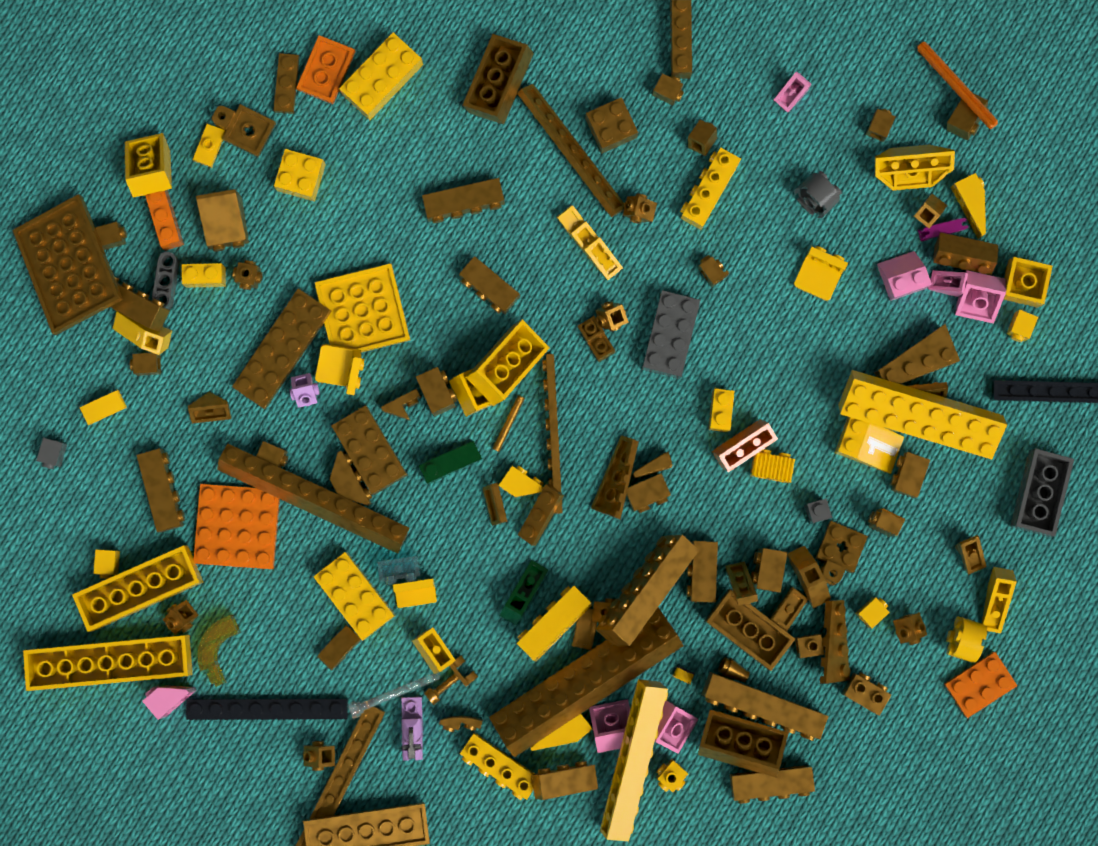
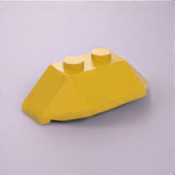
(914, 166)

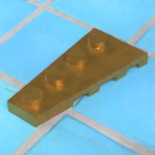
(615, 483)
(836, 651)

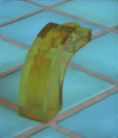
(210, 644)

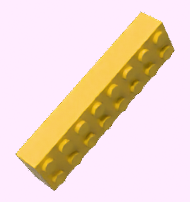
(922, 414)
(107, 662)

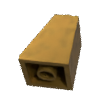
(223, 219)

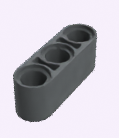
(162, 272)

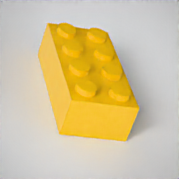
(381, 76)
(507, 362)
(354, 596)
(554, 623)

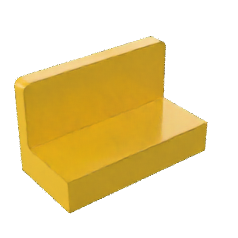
(415, 593)

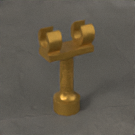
(433, 694)

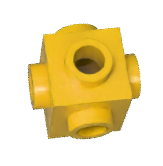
(671, 768)

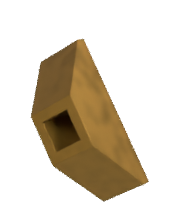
(347, 481)
(809, 576)

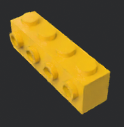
(710, 189)
(498, 765)

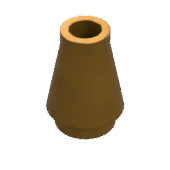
(733, 670)

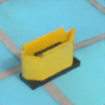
(683, 674)

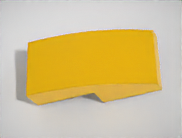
(103, 407)

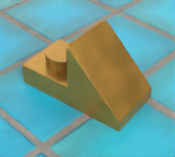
(397, 408)
(971, 554)

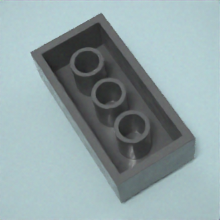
(671, 334)
(1042, 493)

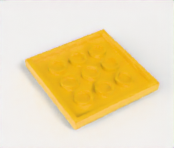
(363, 309)

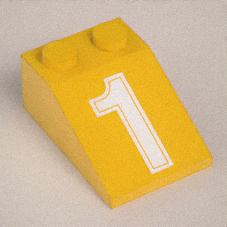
(869, 444)

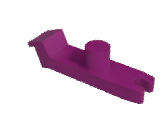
(946, 227)

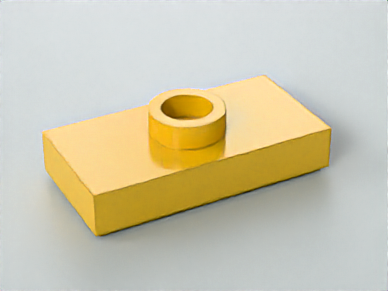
(209, 145)

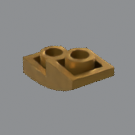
(596, 339)
(339, 647)
(454, 722)

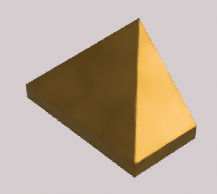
(209, 408)

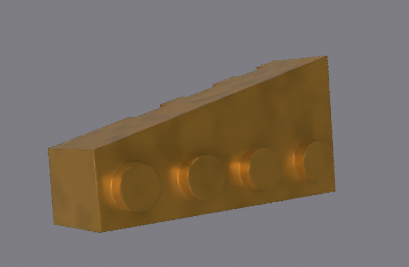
(926, 356)

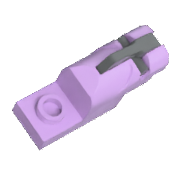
(412, 728)

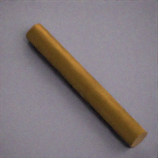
(508, 423)

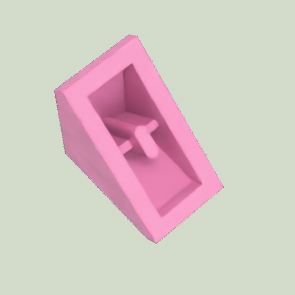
(792, 92)
(948, 282)

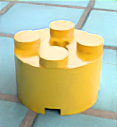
(966, 639)

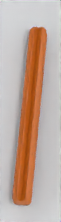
(957, 85)

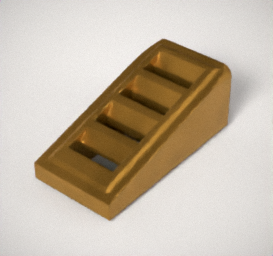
(659, 464)

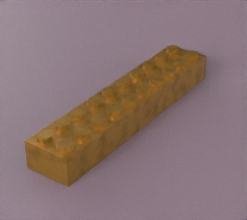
(583, 685)

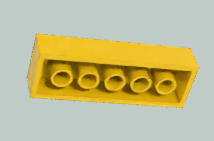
(137, 588)

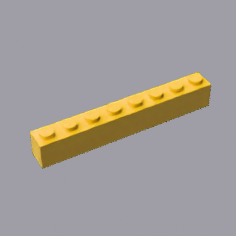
(633, 760)

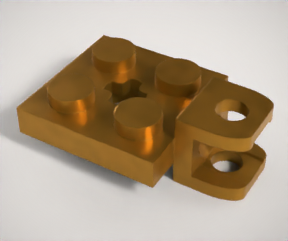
(237, 121)
(837, 561)

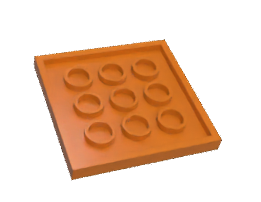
(236, 527)

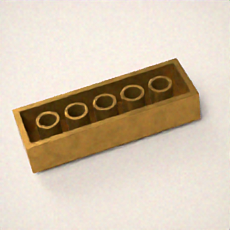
(646, 589)
(767, 706)

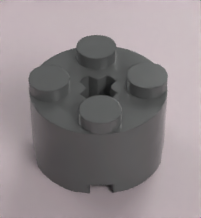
(818, 194)

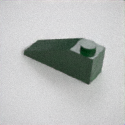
(450, 462)
(523, 592)

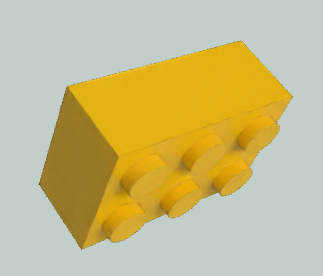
(148, 165)

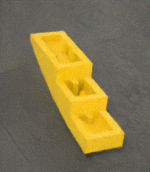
(589, 242)

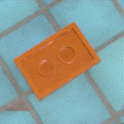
(325, 69)
(980, 684)

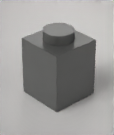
(51, 453)
(818, 511)

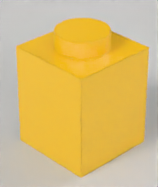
(1021, 326)
(106, 563)
(873, 612)

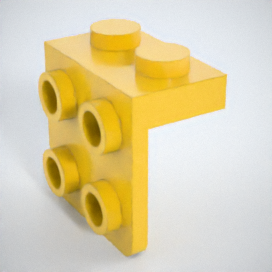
(820, 273)
(340, 367)

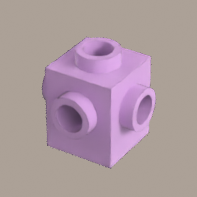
(304, 390)

